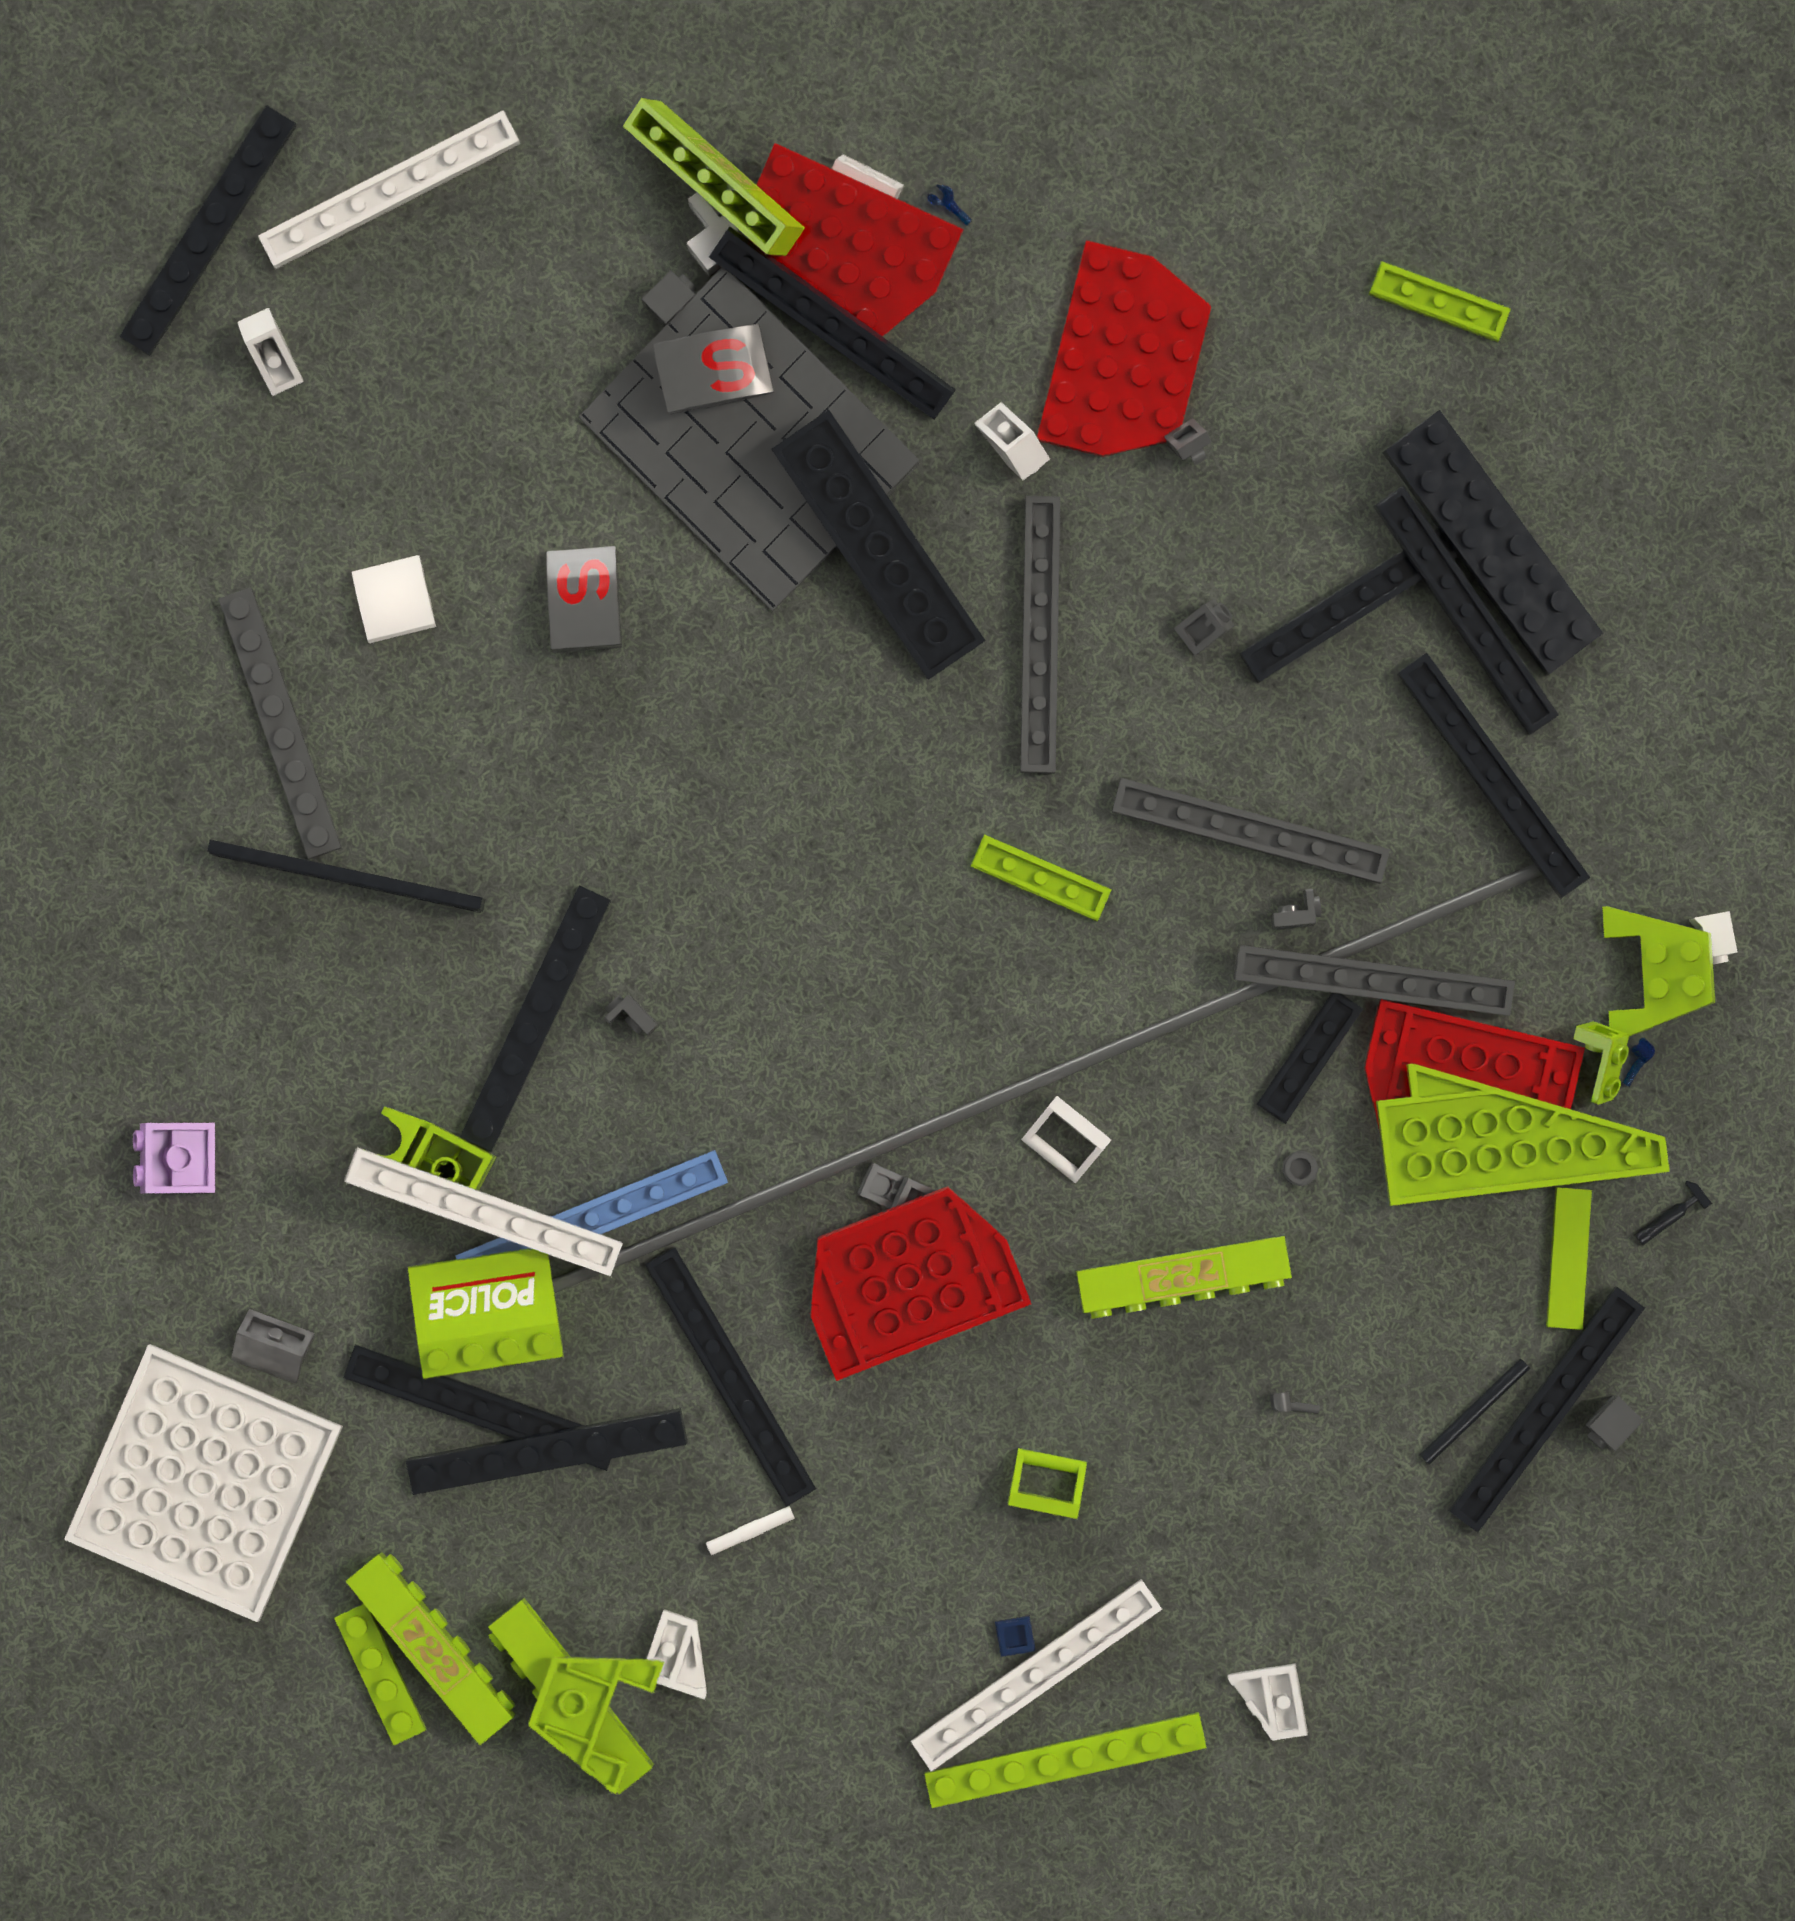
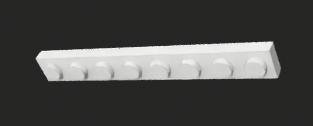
(389, 189)
(483, 1211)
(1036, 1675)

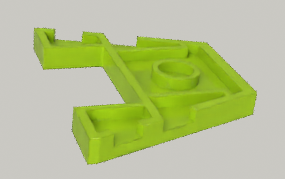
(1674, 968)
(576, 1703)

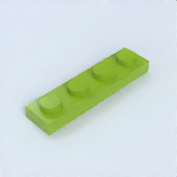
(380, 1674)

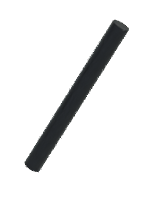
(1474, 1411)

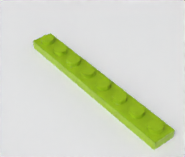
(1065, 1760)

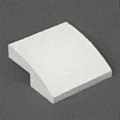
(393, 599)

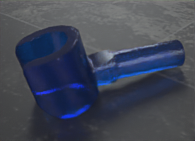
(949, 203)
(1644, 1051)

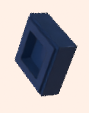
(1015, 1636)

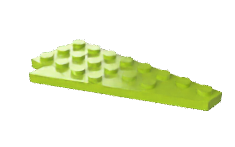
(1484, 1140)

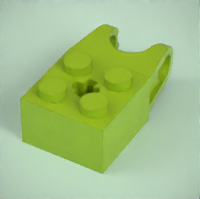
(430, 1146)

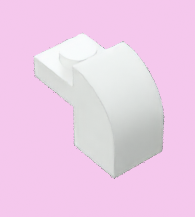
(705, 242)

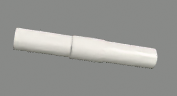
(750, 1530)

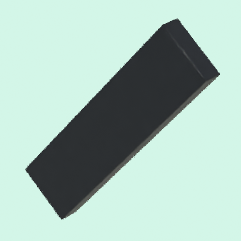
(1309, 1056)

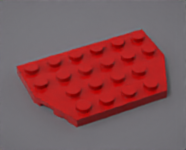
(858, 242)
(1123, 355)
(1468, 1050)
(909, 1281)

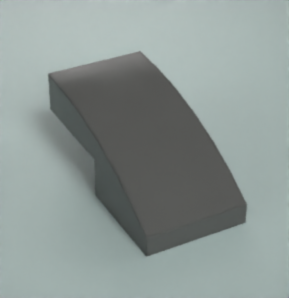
(889, 1187)

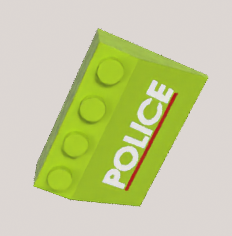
(485, 1312)

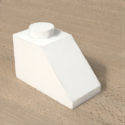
(270, 351)
(1012, 441)

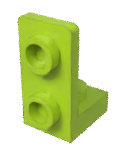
(1615, 1052)

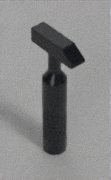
(1673, 1214)

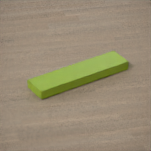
(1439, 301)
(1040, 878)
(1569, 1258)

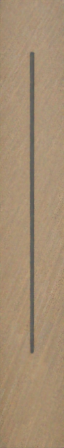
(1039, 1080)

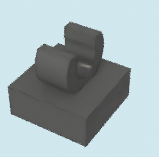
(1188, 441)

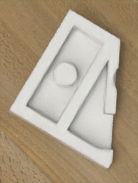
(679, 1646)
(1274, 1699)

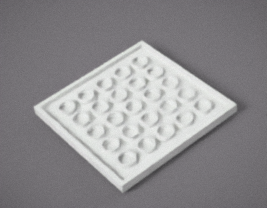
(203, 1483)

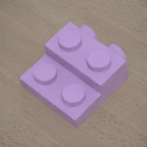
(175, 1158)

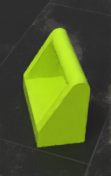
(1043, 1503)

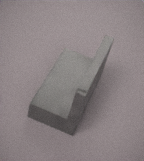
(271, 1346)

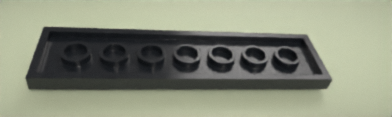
(1492, 542)
(878, 544)

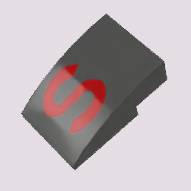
(713, 368)
(583, 599)

